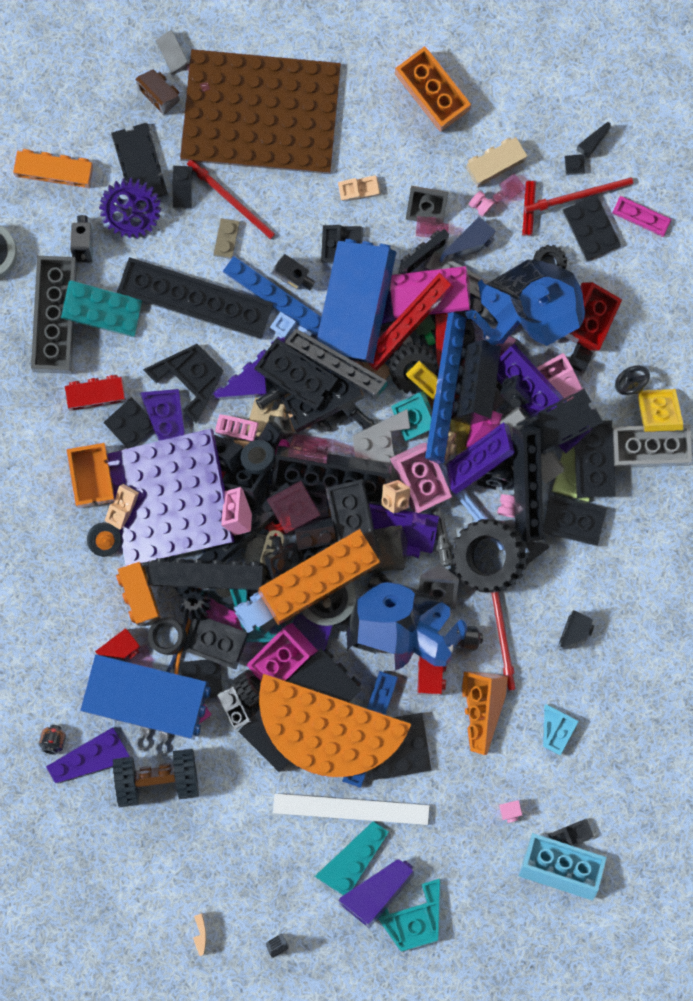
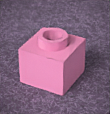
(510, 811)

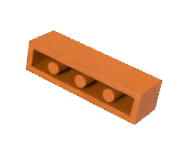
(53, 169)

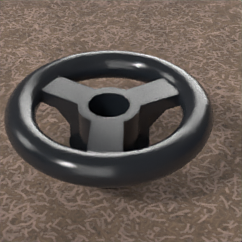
(634, 384)

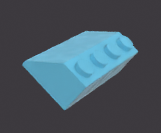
(562, 866)

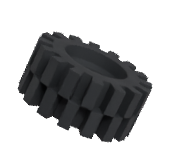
(551, 251)
(248, 687)

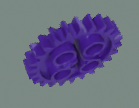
(134, 192)

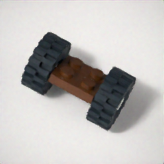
(128, 779)

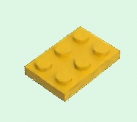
(660, 410)

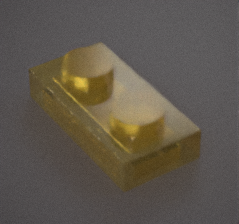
(461, 437)

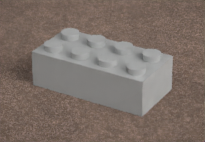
(651, 449)

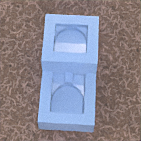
(285, 326)

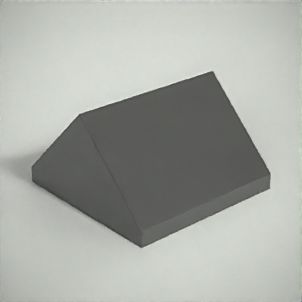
(426, 203)

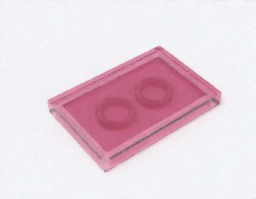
(309, 448)

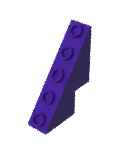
(247, 384)

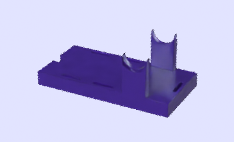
(417, 527)

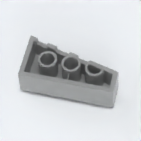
(550, 463)

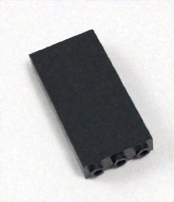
(319, 675)

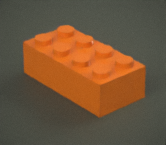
(432, 89)

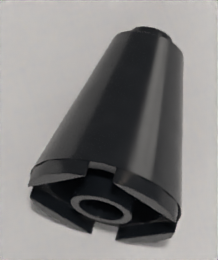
(499, 476)

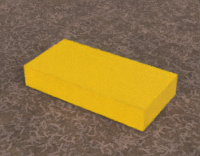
(423, 378)

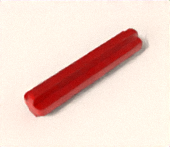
(528, 218)

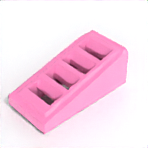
(225, 424)

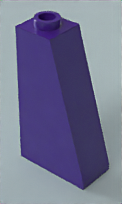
(375, 894)

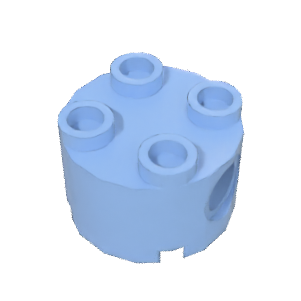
(253, 612)

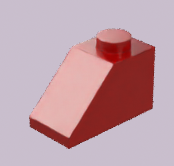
(120, 646)

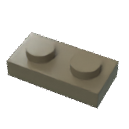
(226, 238)

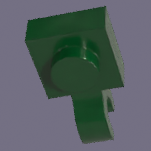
(425, 328)

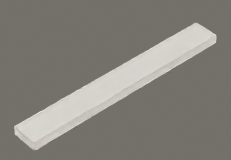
(351, 809)

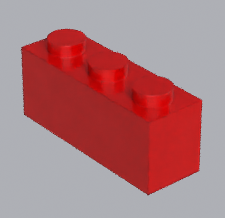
(95, 393)

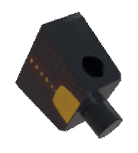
(284, 271)

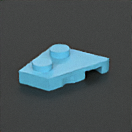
(557, 729)

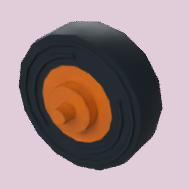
(103, 539)

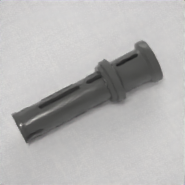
(443, 547)

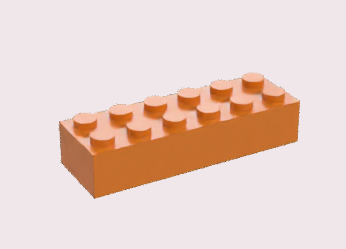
(318, 577)

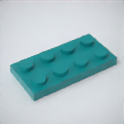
(101, 309)

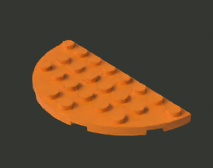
(326, 732)

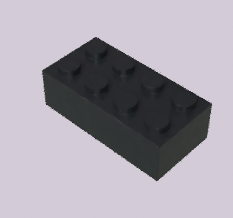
(476, 382)

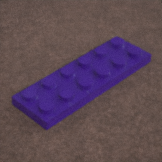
(534, 383)

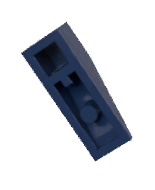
(470, 241)

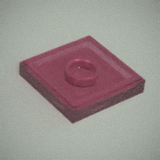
(293, 507)

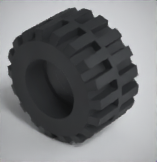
(403, 357)

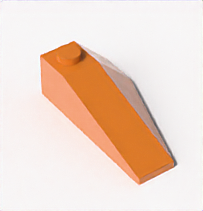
(485, 701)

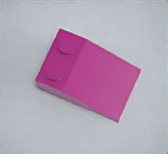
(283, 654)

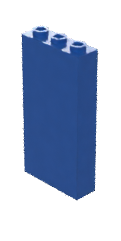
(356, 299)
(145, 697)

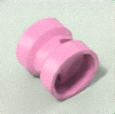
(484, 207)
(507, 506)

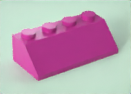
(409, 285)

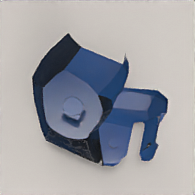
(537, 297)
(404, 623)

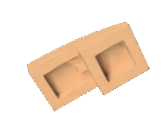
(359, 188)
(122, 507)
(200, 940)

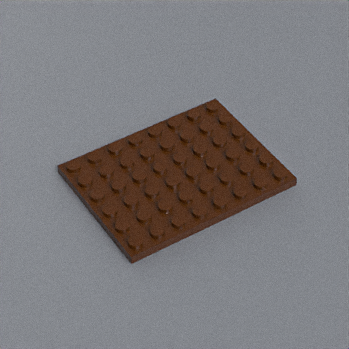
(260, 111)

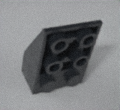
(314, 537)

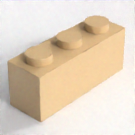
(496, 161)

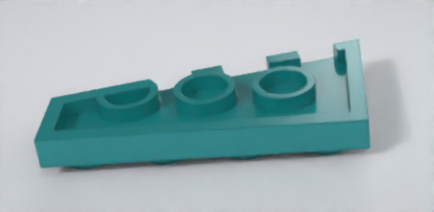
(351, 862)

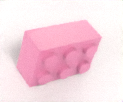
(422, 476)

